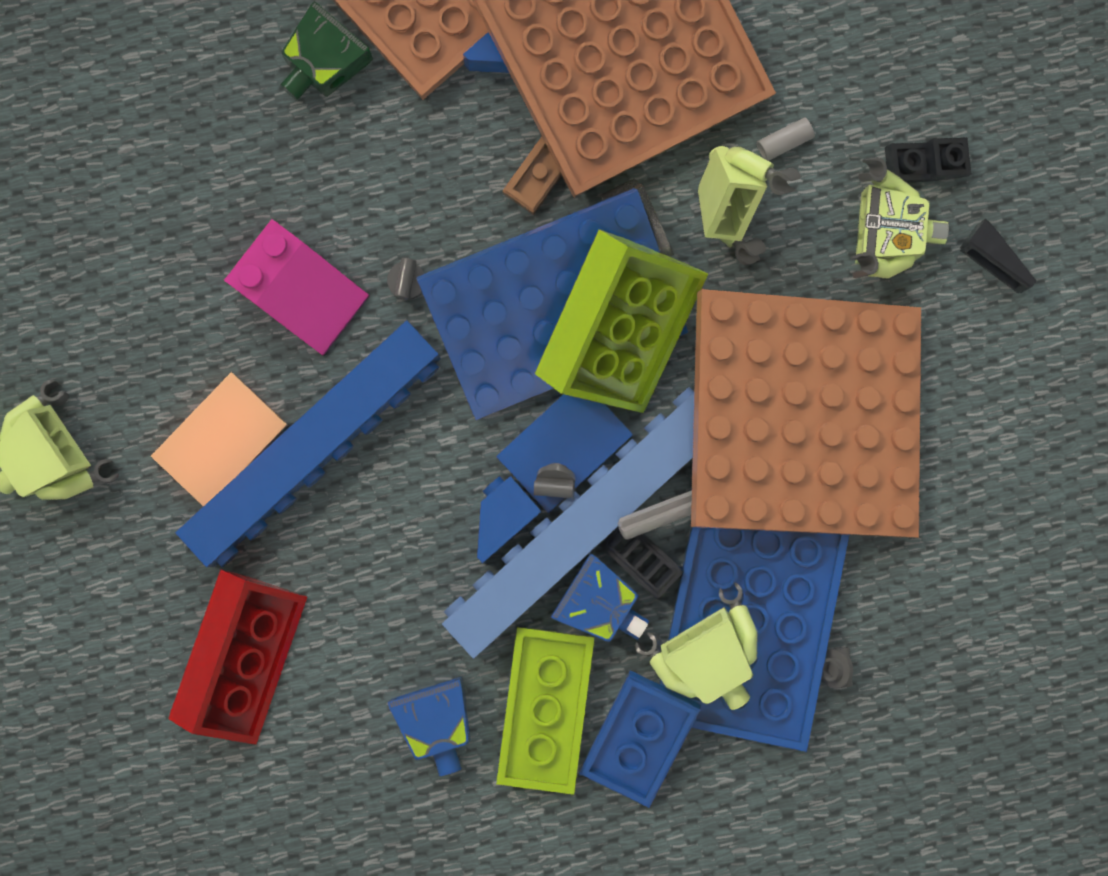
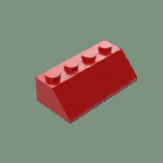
(237, 658)

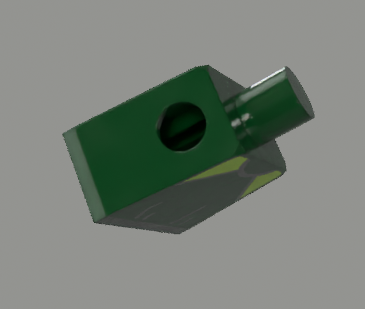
(322, 54)

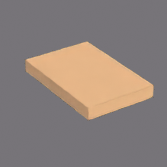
(219, 439)

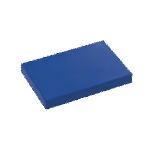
(567, 433)
(640, 739)

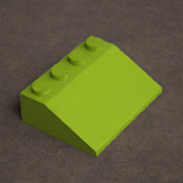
(620, 323)

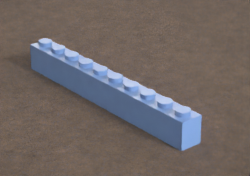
(576, 531)

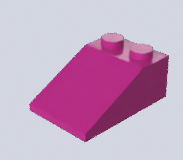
(297, 287)

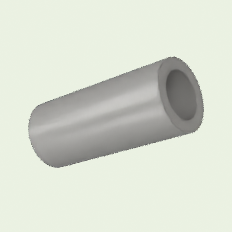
(785, 139)

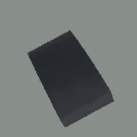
(929, 160)

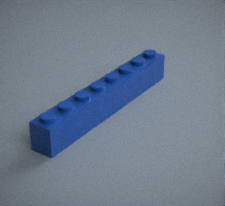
(308, 446)

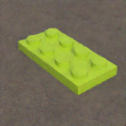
(545, 710)

